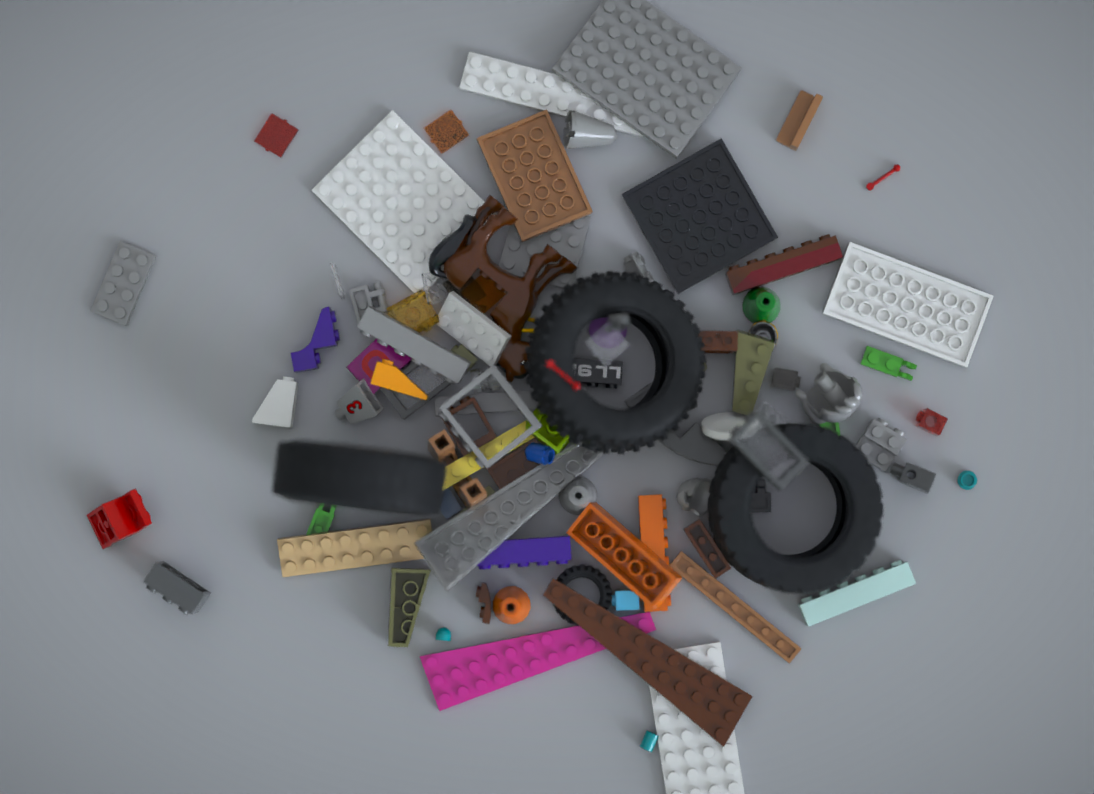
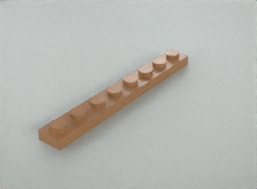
(735, 607)

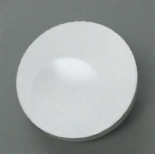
(721, 424)

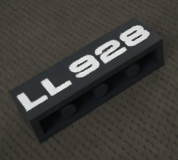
(594, 373)

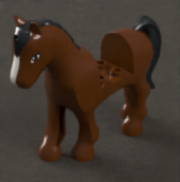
(466, 252)

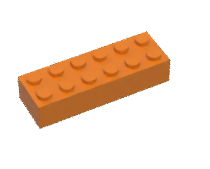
(624, 555)

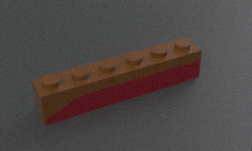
(783, 265)

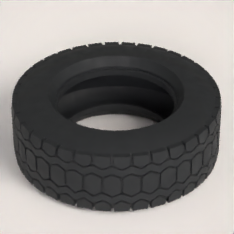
(359, 477)

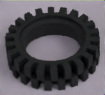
(592, 574)

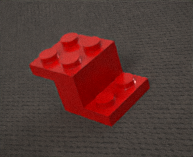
(119, 518)

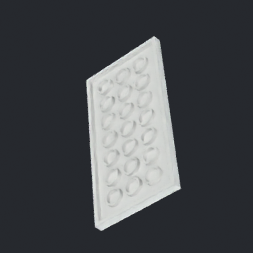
(908, 304)
(688, 755)

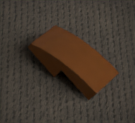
(484, 597)

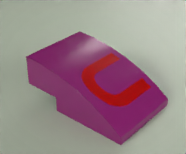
(364, 364)

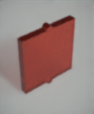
(276, 135)

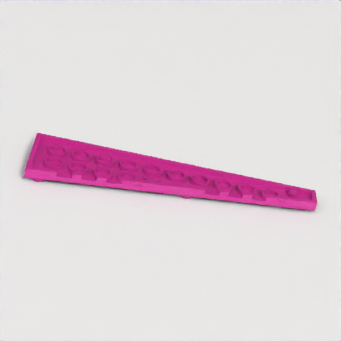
(483, 668)

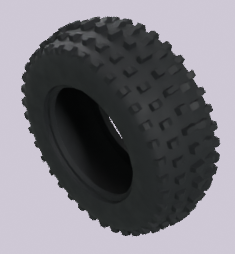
(674, 348)

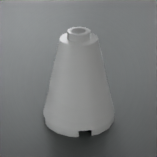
(586, 131)
(568, 499)

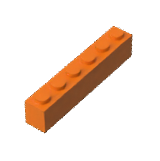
(652, 533)

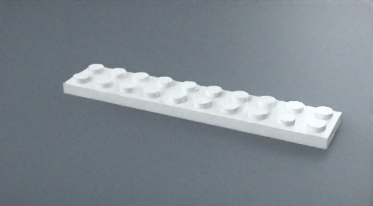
(532, 89)

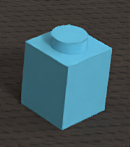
(625, 600)

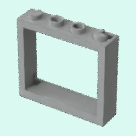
(458, 430)

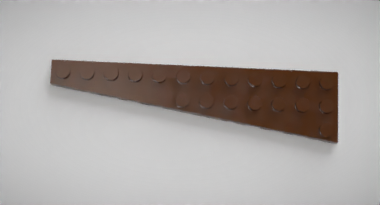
(690, 687)

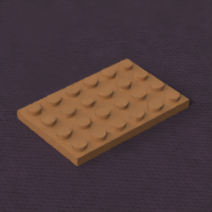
(534, 175)

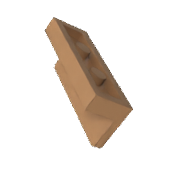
(799, 119)

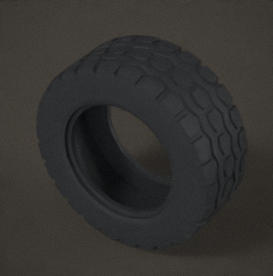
(844, 547)

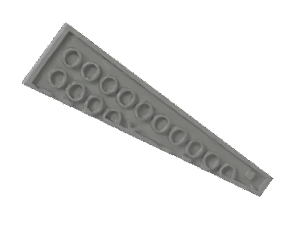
(476, 532)

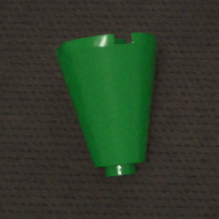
(756, 310)

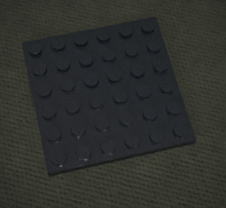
(699, 216)

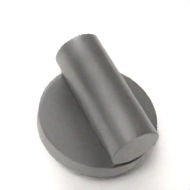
(619, 321)

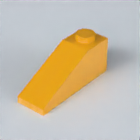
(392, 378)

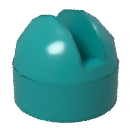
(443, 634)

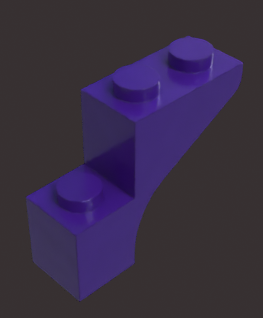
(323, 337)

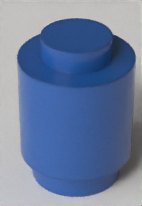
(539, 453)

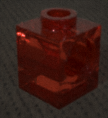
(939, 422)

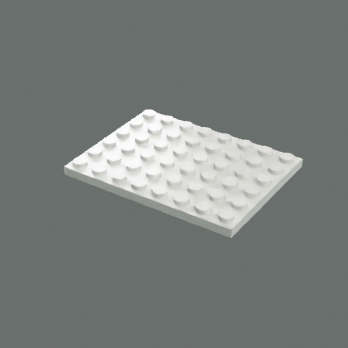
(398, 198)

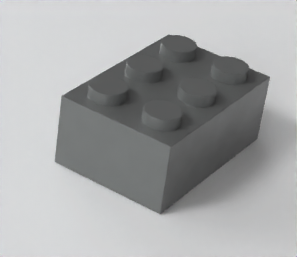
(176, 588)

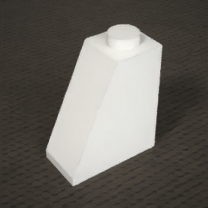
(279, 404)

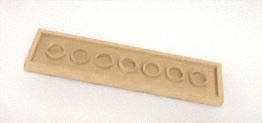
(352, 547)

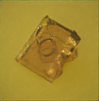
(415, 312)

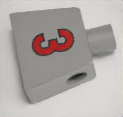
(358, 404)

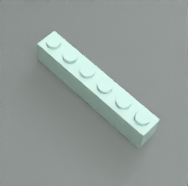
(856, 593)

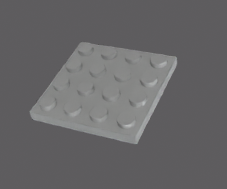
(565, 239)

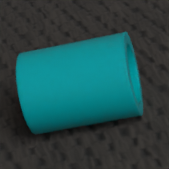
(649, 741)

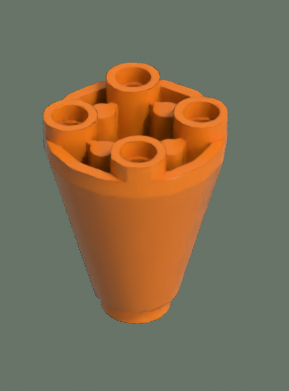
(518, 598)

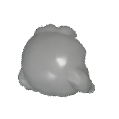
(832, 397)

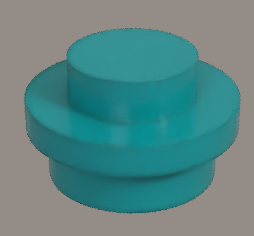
(967, 480)

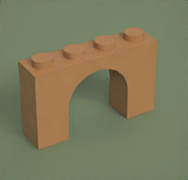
(468, 489)

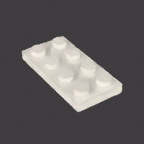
(472, 329)

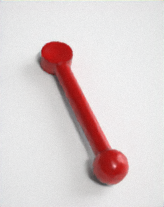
(870, 186)
(550, 364)

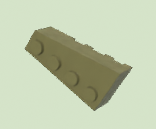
(749, 370)
(406, 594)

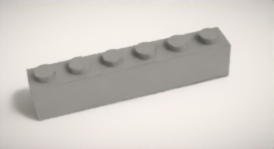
(414, 344)

